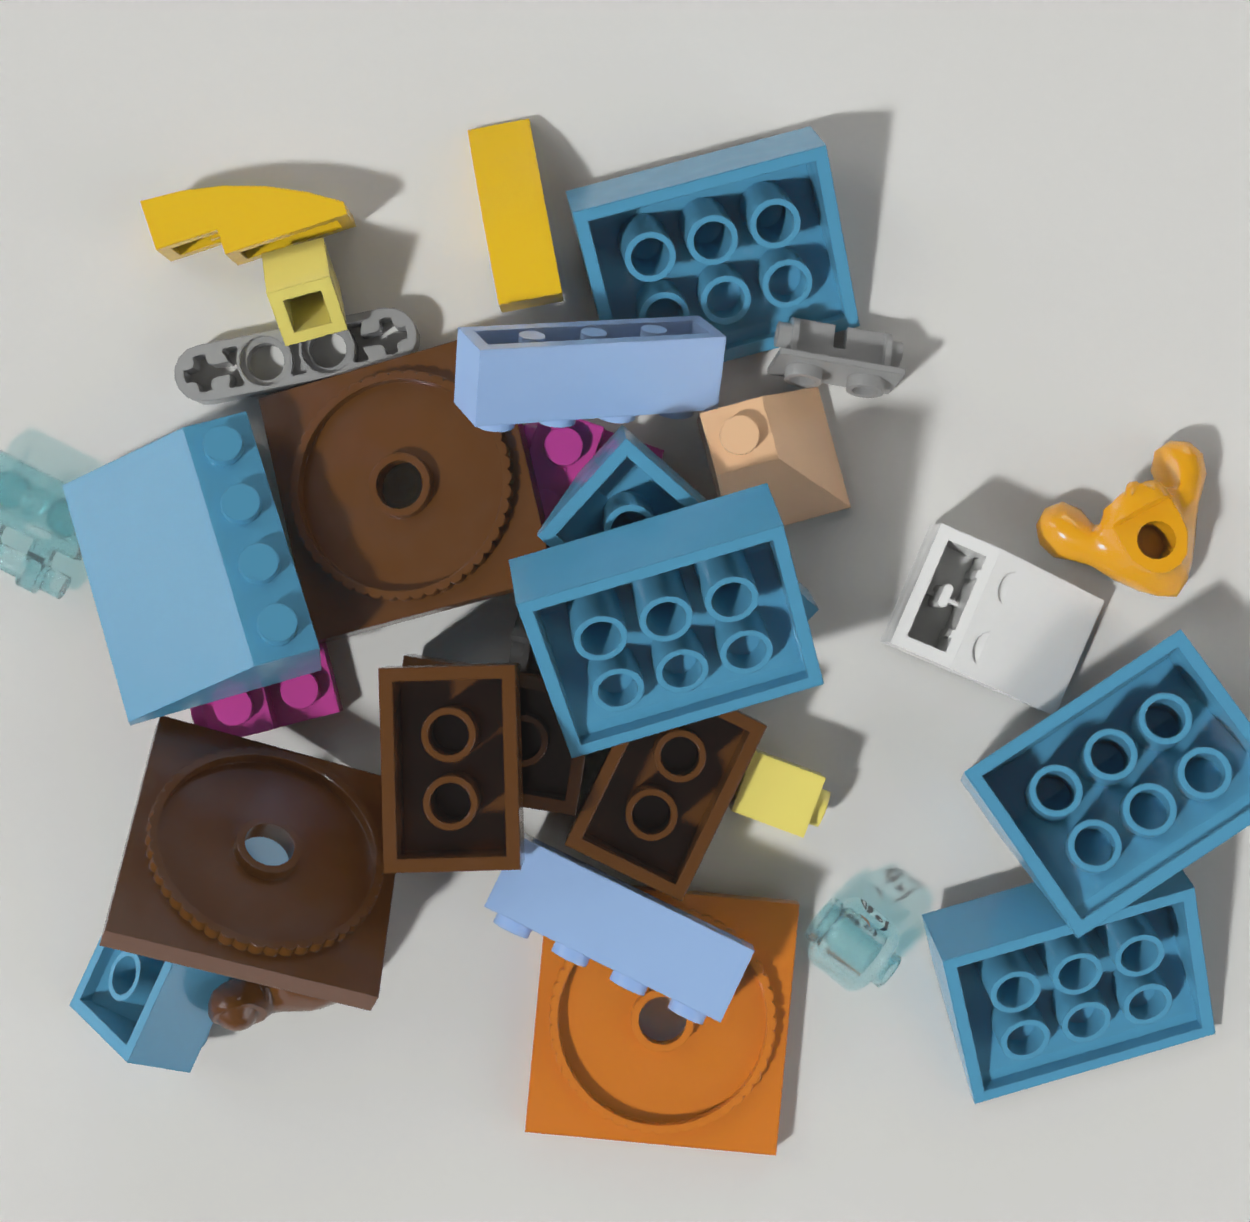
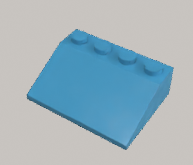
(721, 238)
(191, 570)
(667, 620)
(1121, 784)
(1051, 1005)

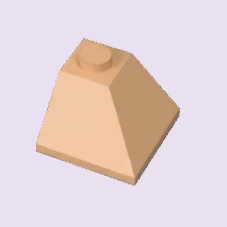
(779, 443)

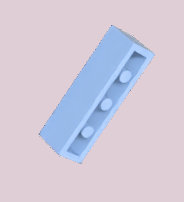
(587, 371)
(622, 929)

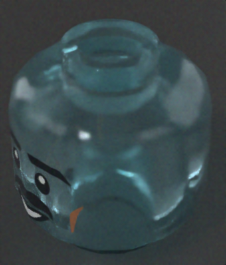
(853, 943)

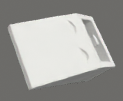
(992, 618)

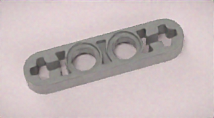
(298, 360)

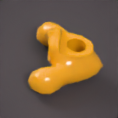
(1144, 532)

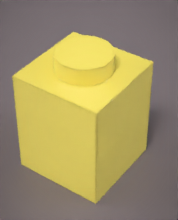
(304, 291)
(781, 794)

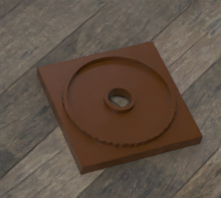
(384, 564)
(205, 904)

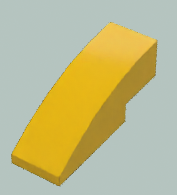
(515, 216)
(241, 220)

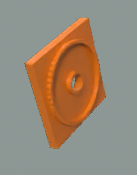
(699, 1090)

